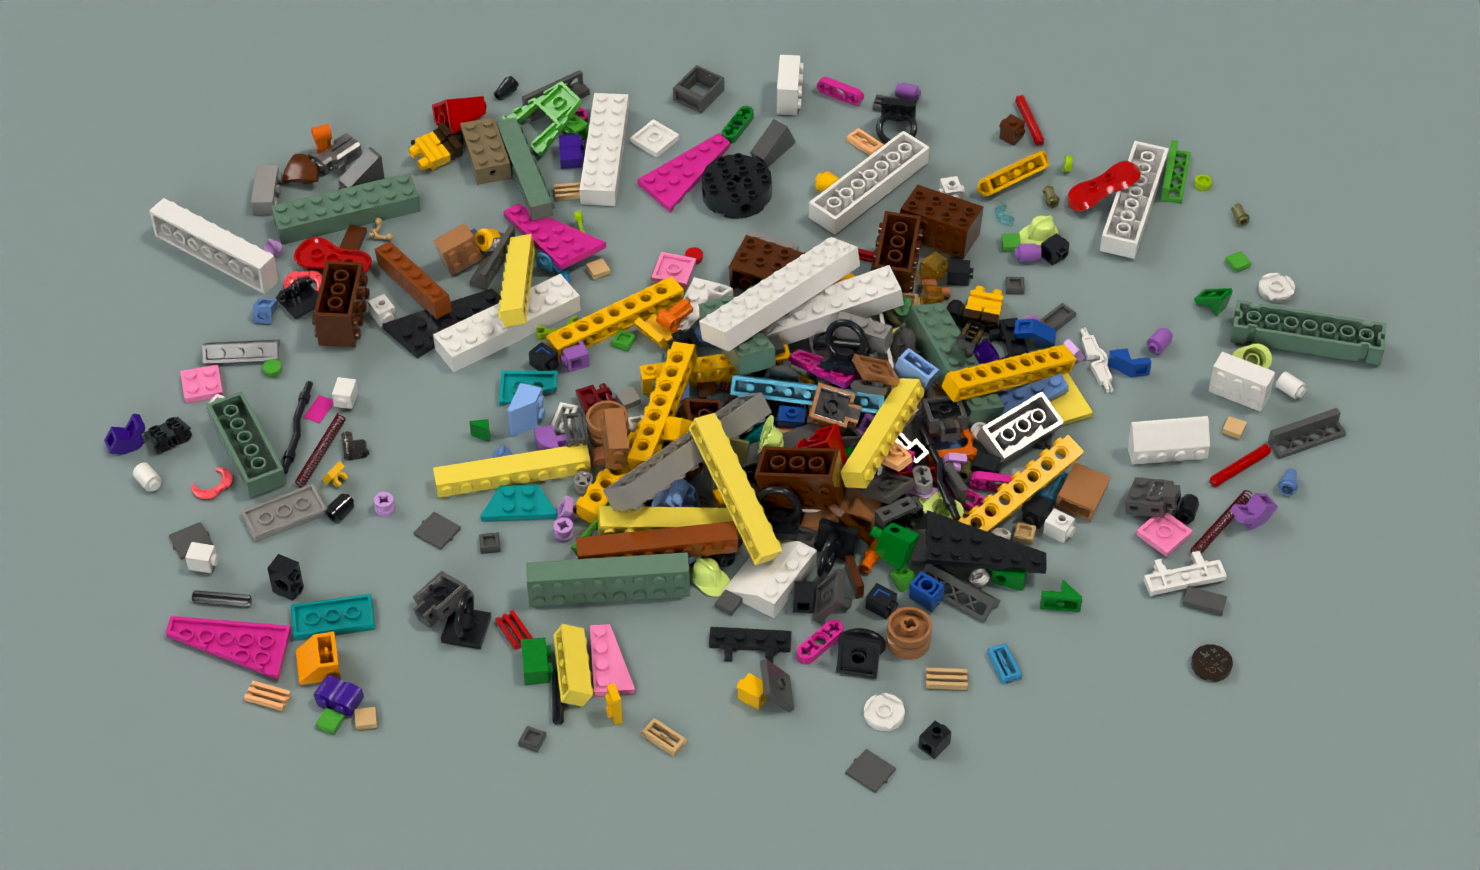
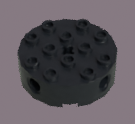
(736, 186)

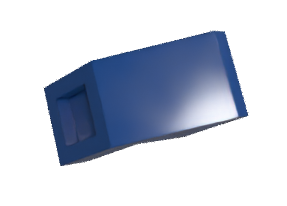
(1032, 328)
(1122, 362)

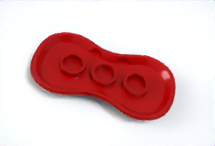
(1115, 179)
(316, 251)

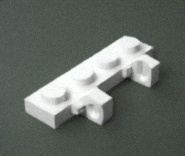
(1197, 574)

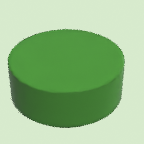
(272, 368)

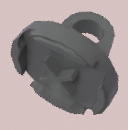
(902, 340)
(782, 372)

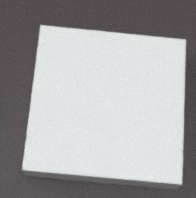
(654, 138)

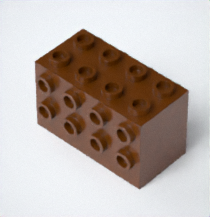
(946, 221)
(898, 247)
(757, 261)
(341, 304)
(805, 471)

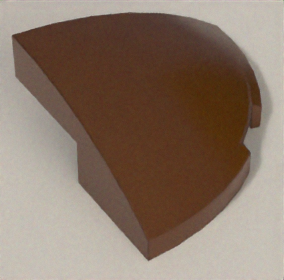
(301, 169)

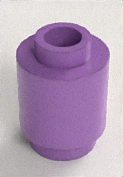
(907, 91)
(1028, 252)
(1159, 340)

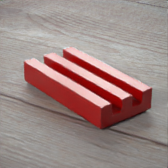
(507, 618)

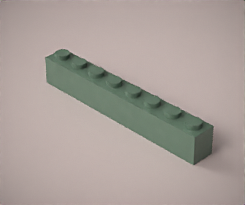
(525, 170)

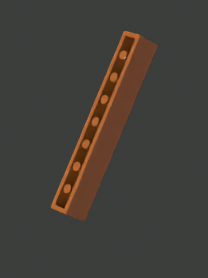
(694, 539)

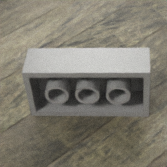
(1020, 428)

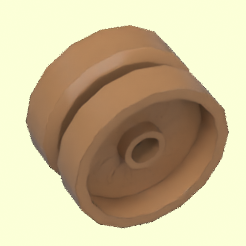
(594, 420)
(909, 633)

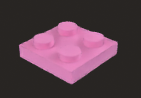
(676, 266)
(201, 383)
(1164, 533)

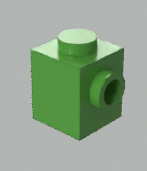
(576, 126)

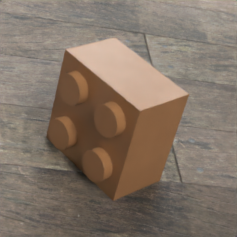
(458, 249)

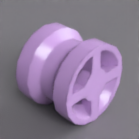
(384, 504)
(567, 533)

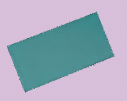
(333, 615)

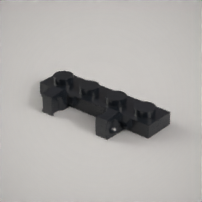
(1005, 333)
(750, 639)

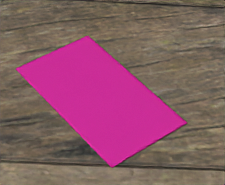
(319, 409)

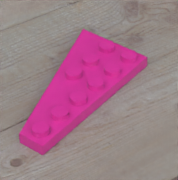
(680, 175)
(557, 240)
(243, 643)

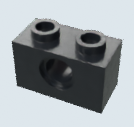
(285, 577)

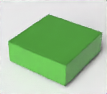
(1010, 241)
(1238, 261)
(623, 340)
(330, 721)

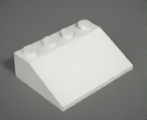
(772, 583)

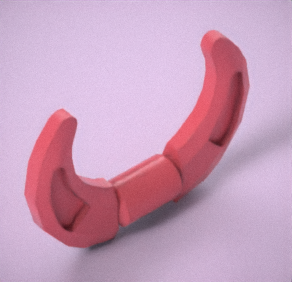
(293, 276)
(226, 482)

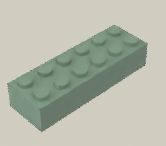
(751, 355)
(246, 444)

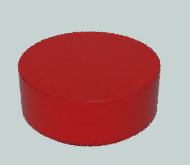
(695, 252)

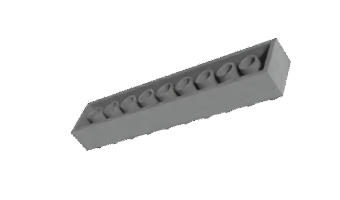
(682, 455)

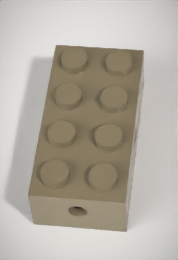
(485, 150)

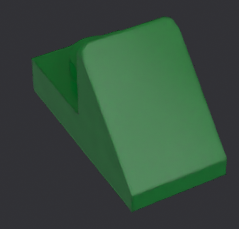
(1216, 298)
(1065, 600)

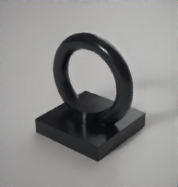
(898, 111)
(841, 358)
(783, 521)
(837, 542)
(465, 625)
(858, 654)

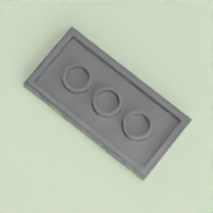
(284, 512)

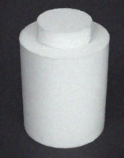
(1291, 385)
(147, 477)

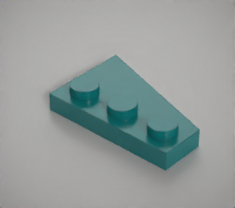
(511, 379)

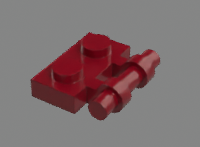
(589, 396)

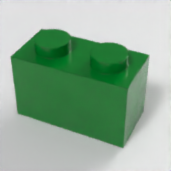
(535, 661)

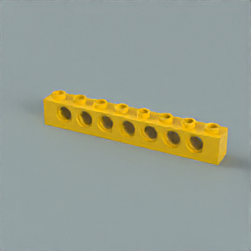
(617, 316)
(706, 369)
(1008, 373)
(663, 402)
(1065, 447)
(586, 506)

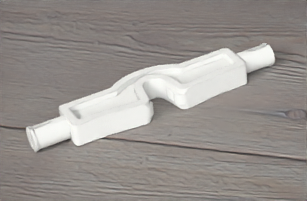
(1099, 367)

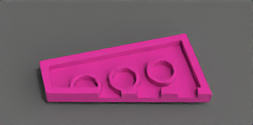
(811, 363)

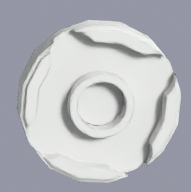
(1276, 288)
(884, 712)

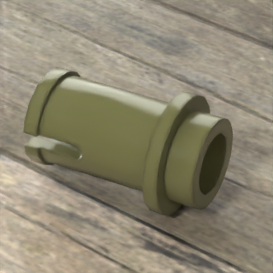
(1052, 199)
(1241, 217)
(893, 317)
(965, 472)

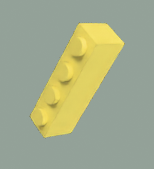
(572, 665)

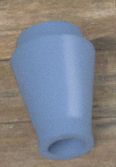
(1288, 484)

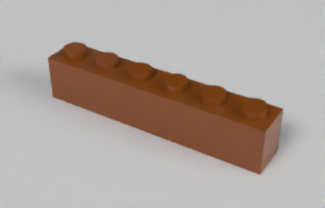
(413, 280)

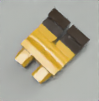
(436, 148)
(983, 307)

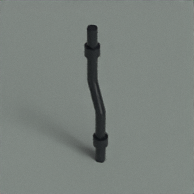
(303, 399)
(948, 501)

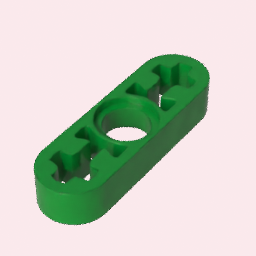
(748, 113)

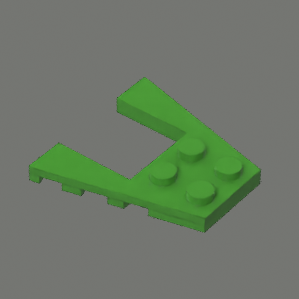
(558, 104)

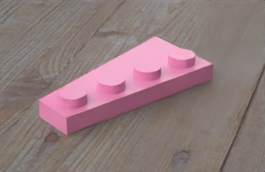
(608, 662)

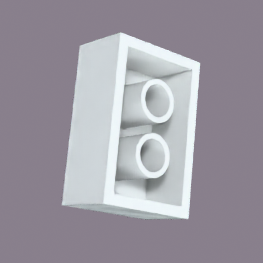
(789, 85)
(1241, 381)

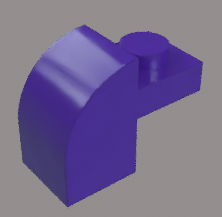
(127, 439)

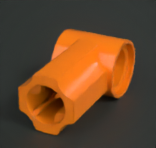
(322, 137)
(672, 318)

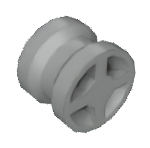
(582, 481)

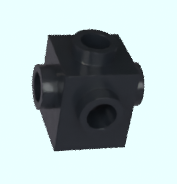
(684, 336)

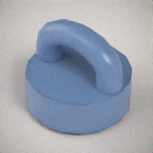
(502, 451)

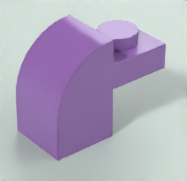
(546, 438)
(1255, 512)

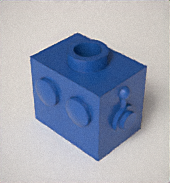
(791, 417)
(926, 591)

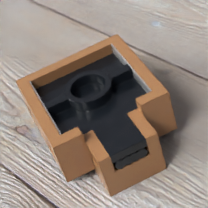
(833, 407)

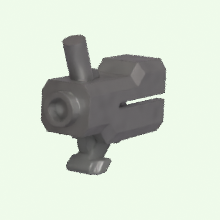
(338, 155)

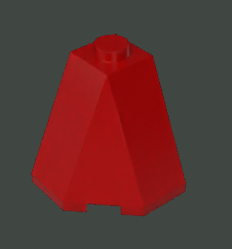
(458, 111)
(825, 438)

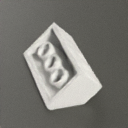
(1169, 440)

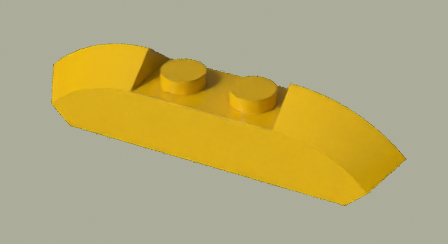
(1013, 173)

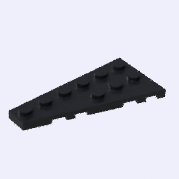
(417, 330)
(967, 546)

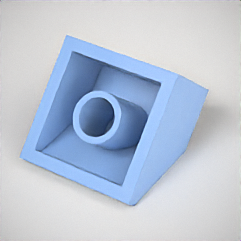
(526, 409)

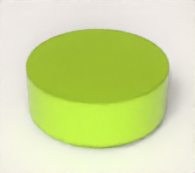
(1067, 163)
(1203, 182)

